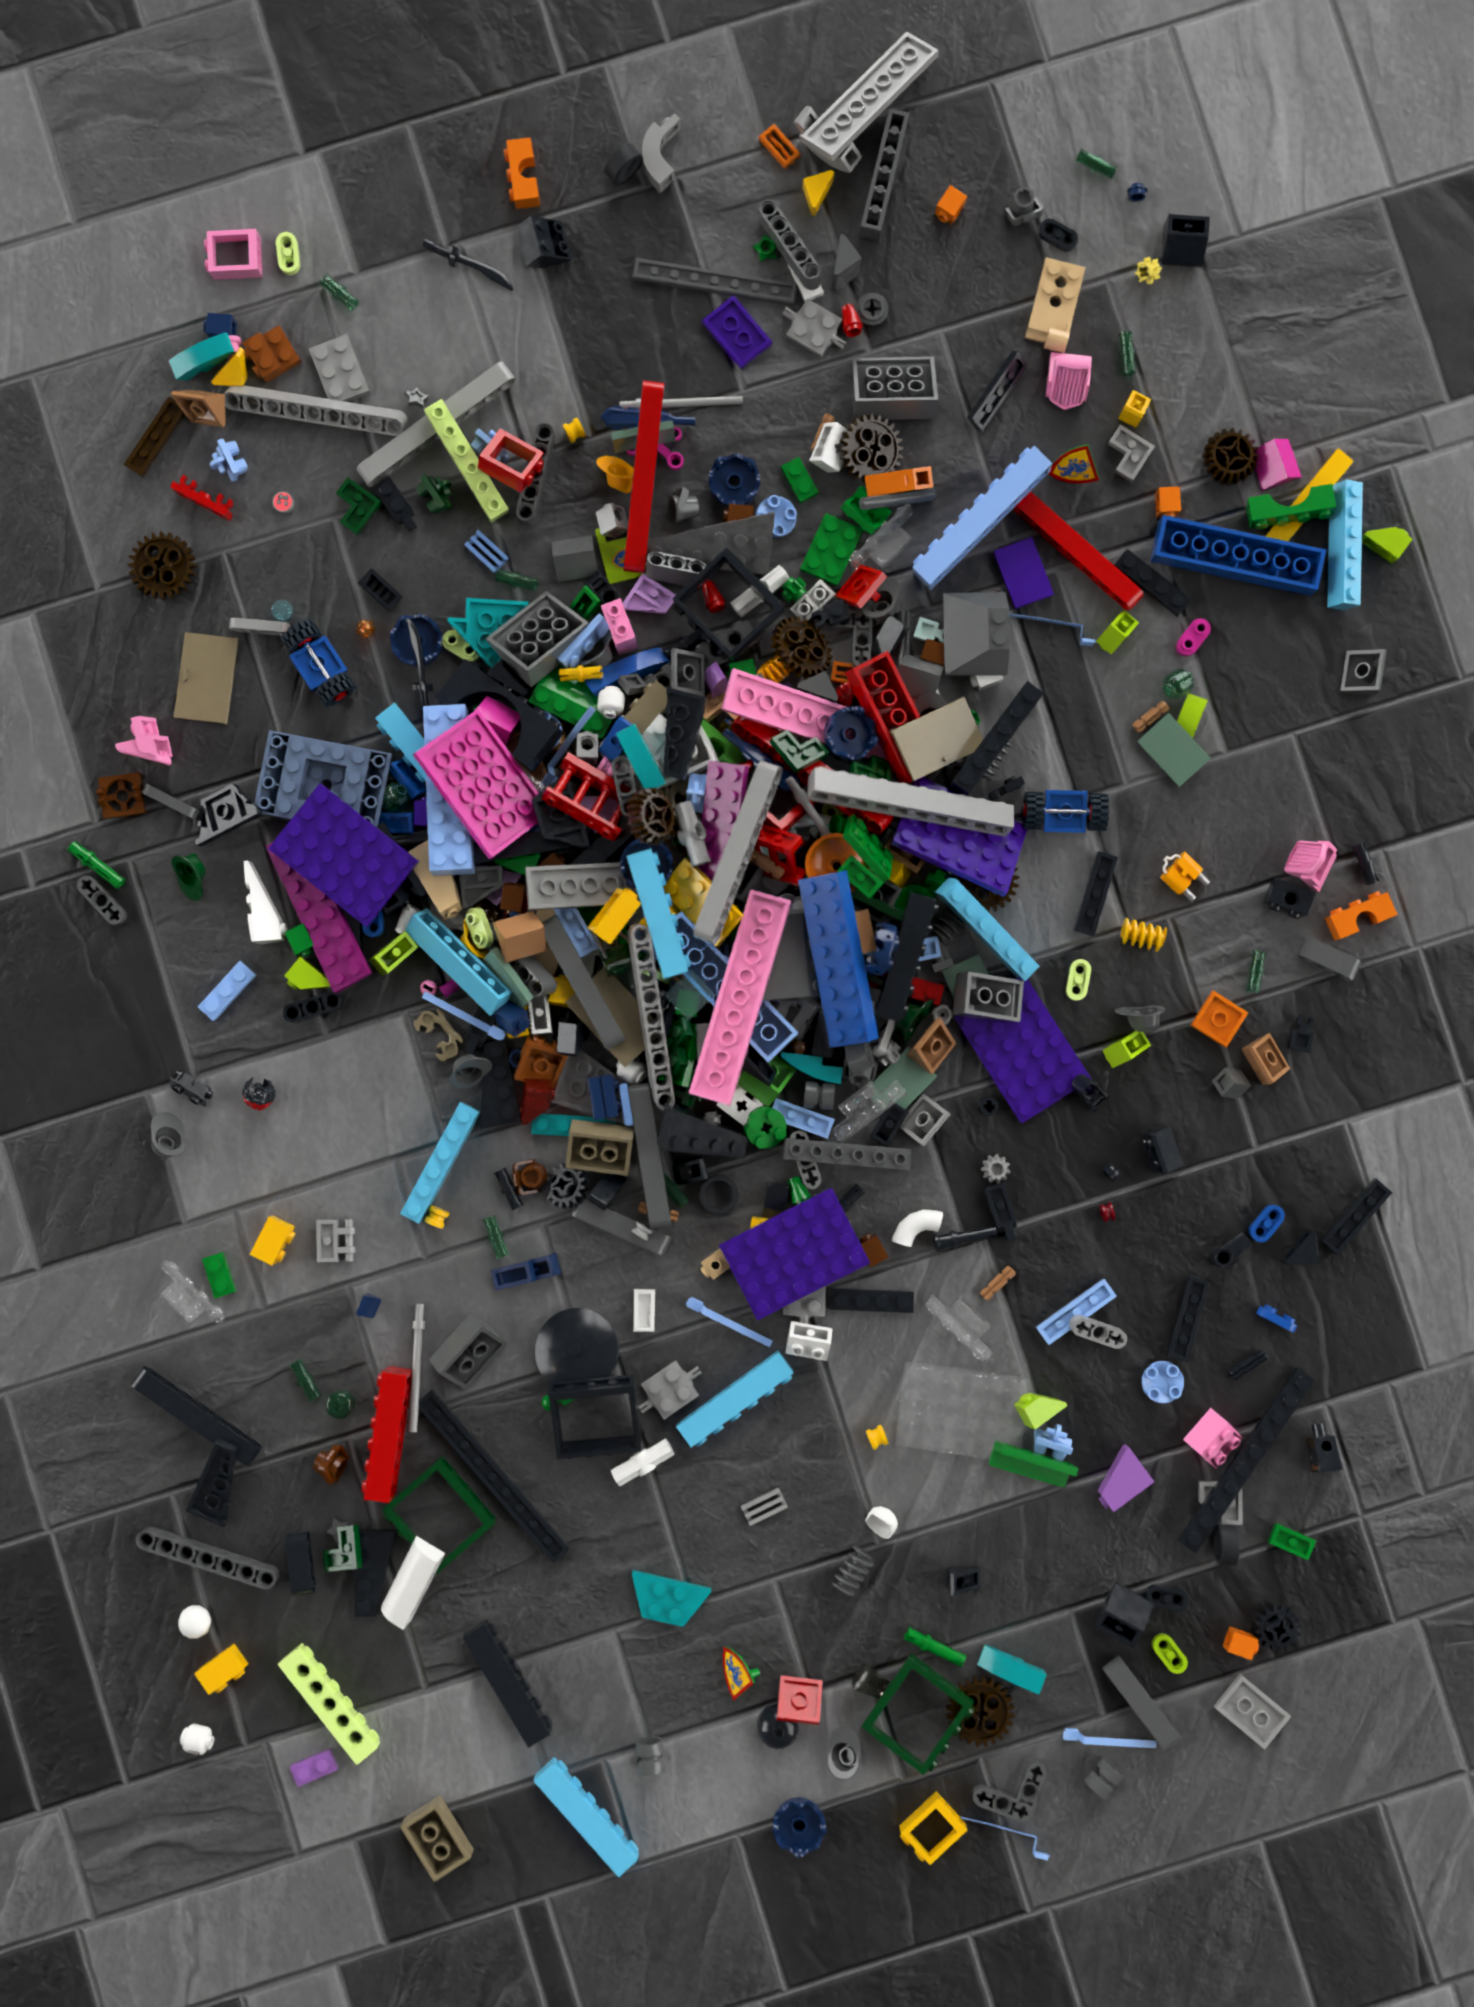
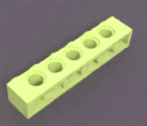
(466, 460)
(356, 1748)

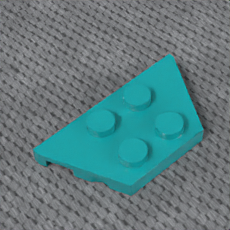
(667, 1598)

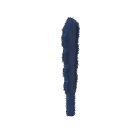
(617, 418)
(752, 753)

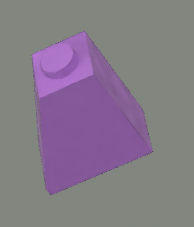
(1123, 1480)

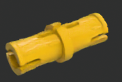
(581, 673)

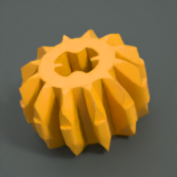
(774, 670)

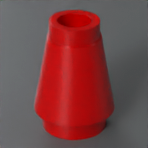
(851, 322)
(713, 598)

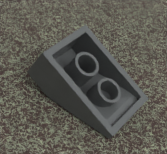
(988, 997)

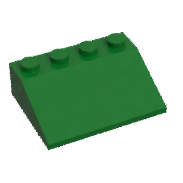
(569, 702)

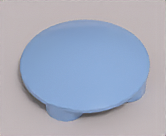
(784, 517)
(1162, 1382)

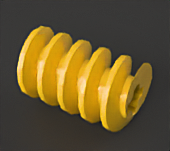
(1143, 934)

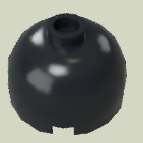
(773, 1732)

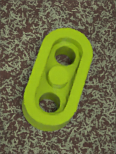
(1169, 1652)

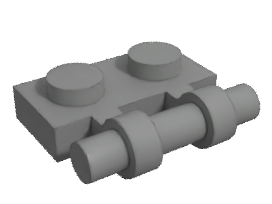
(328, 1240)

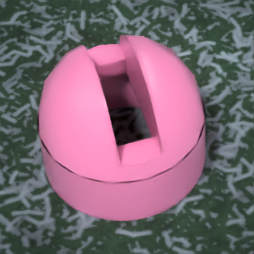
(430, 983)

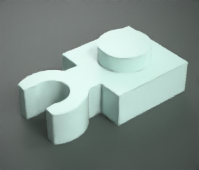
(928, 630)

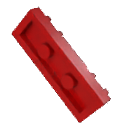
(202, 498)

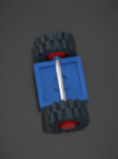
(318, 662)
(1065, 811)

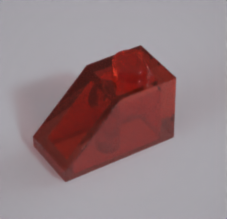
(535, 1098)

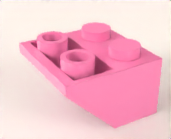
(1213, 1438)

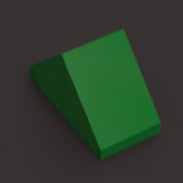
(586, 604)

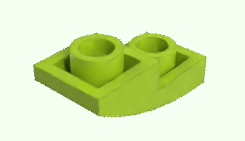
(1191, 713)

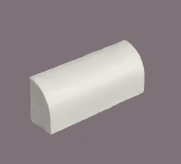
(411, 1583)

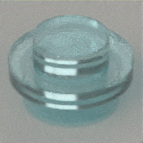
(282, 610)

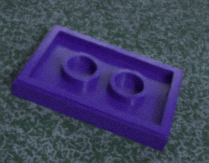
(737, 332)
(1023, 573)

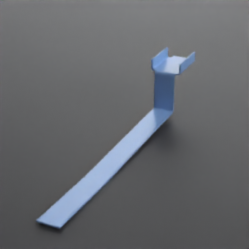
(1083, 641)
(550, 777)
(492, 1031)
(697, 1305)
(1073, 1735)
(1040, 1855)

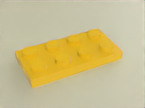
(688, 891)

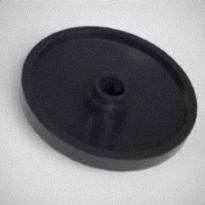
(576, 1346)

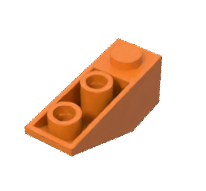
(899, 481)

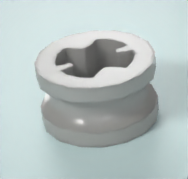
(642, 1231)

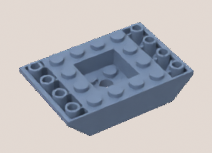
(298, 764)

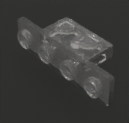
(886, 543)
(865, 1107)
(185, 1298)
(964, 1323)

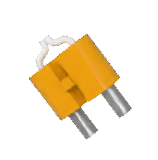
(1182, 873)

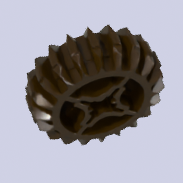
(1246, 460)
(651, 816)

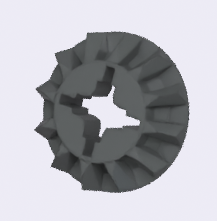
(878, 302)

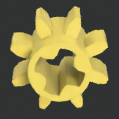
(1148, 270)

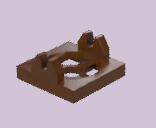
(104, 784)

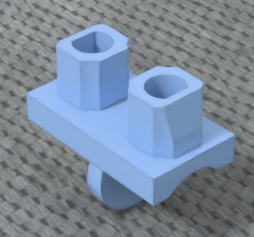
(482, 441)
(223, 458)
(696, 791)
(1052, 1439)

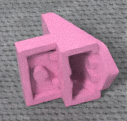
(1068, 379)
(147, 741)
(1311, 862)

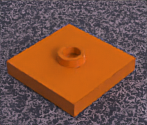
(1219, 1019)

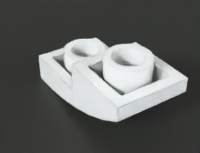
(815, 599)

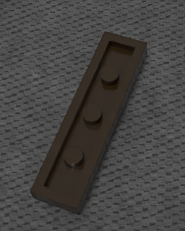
(155, 437)

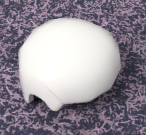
(882, 1521)
(194, 1621)

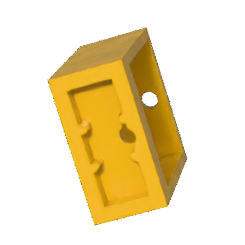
(614, 914)
(934, 1801)

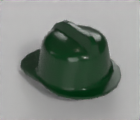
(189, 875)
(913, 1018)

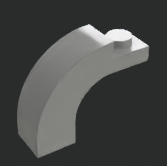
(846, 160)
(656, 168)

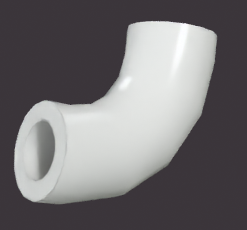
(916, 1223)

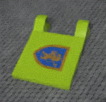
(613, 559)

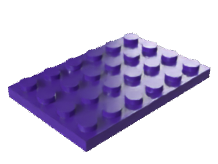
(970, 854)
(343, 855)
(1025, 1058)
(794, 1253)

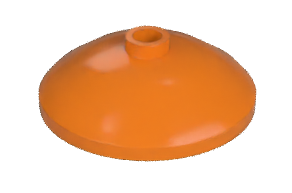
(828, 851)

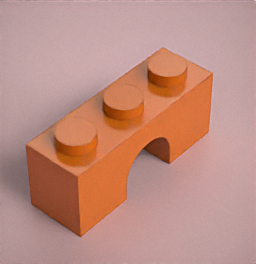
(521, 156)
(1377, 908)

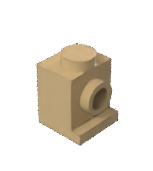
(707, 1268)

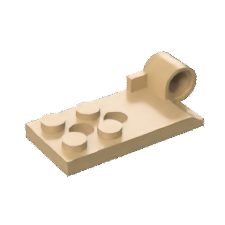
(1050, 323)

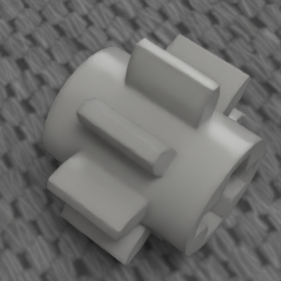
(891, 1054)

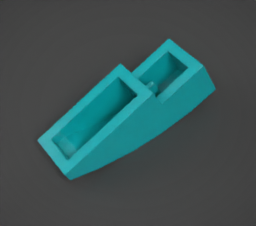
(201, 357)
(641, 757)
(813, 1067)
(1012, 1669)

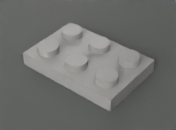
(339, 369)
(1252, 1711)

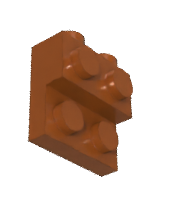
(270, 353)
(540, 1060)

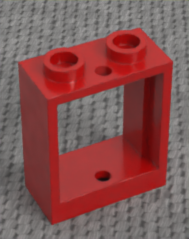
(489, 465)

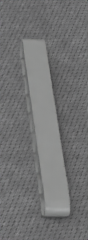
(324, 406)
(422, 433)
(737, 852)
(645, 1008)

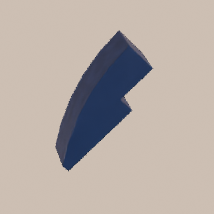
(526, 1271)

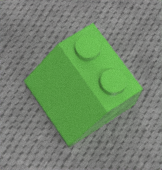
(761, 1091)

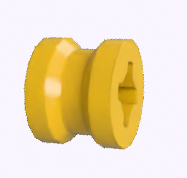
(574, 430)
(436, 1217)
(877, 1437)

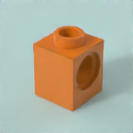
(950, 205)
(1168, 501)
(1241, 1643)

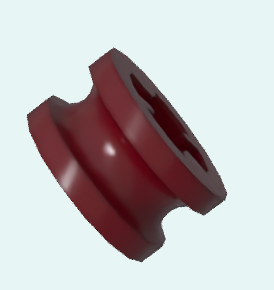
(1107, 1212)

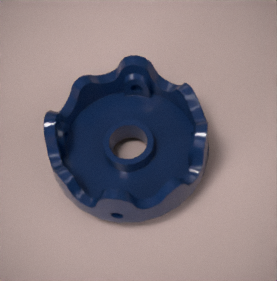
(734, 466)
(427, 629)
(863, 729)
(635, 846)
(886, 941)
(799, 1840)

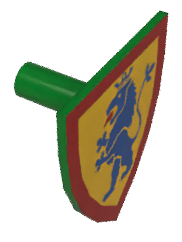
(1075, 466)
(737, 1673)

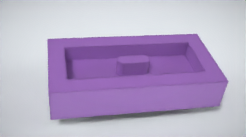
(314, 1767)

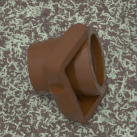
(531, 1176)
(330, 1464)

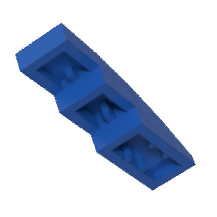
(641, 663)

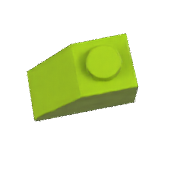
(1387, 542)
(1117, 632)
(393, 953)
(306, 976)
(1126, 1048)
(1038, 1409)

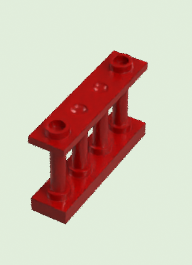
(591, 777)
(786, 843)

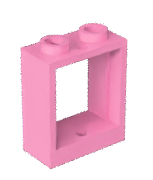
(253, 270)
(619, 626)

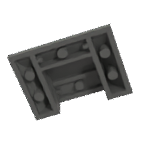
(976, 634)

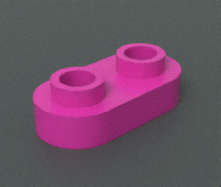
(1193, 636)

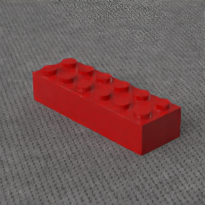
(886, 702)
(388, 1434)

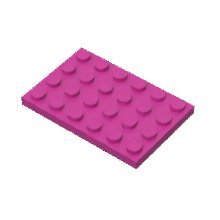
(480, 782)

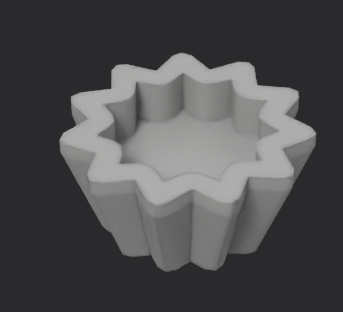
(995, 1168)

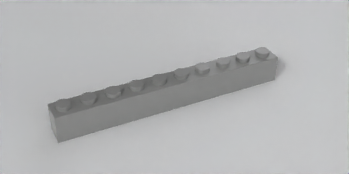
(910, 801)

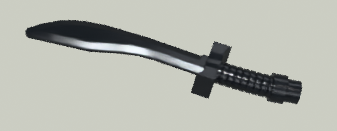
(490, 272)
(422, 685)

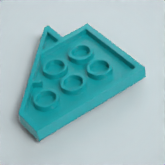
(481, 620)

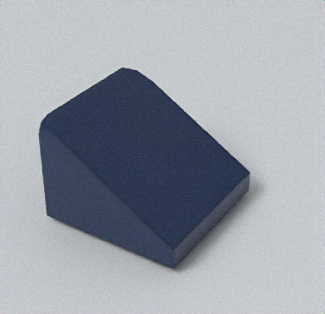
(368, 1306)

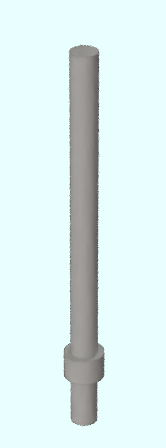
(689, 402)
(801, 797)
(418, 1326)

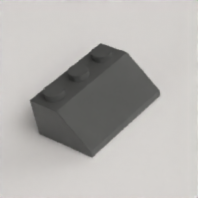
(467, 1351)

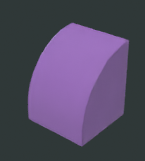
(715, 680)

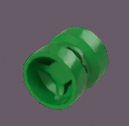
(837, 824)

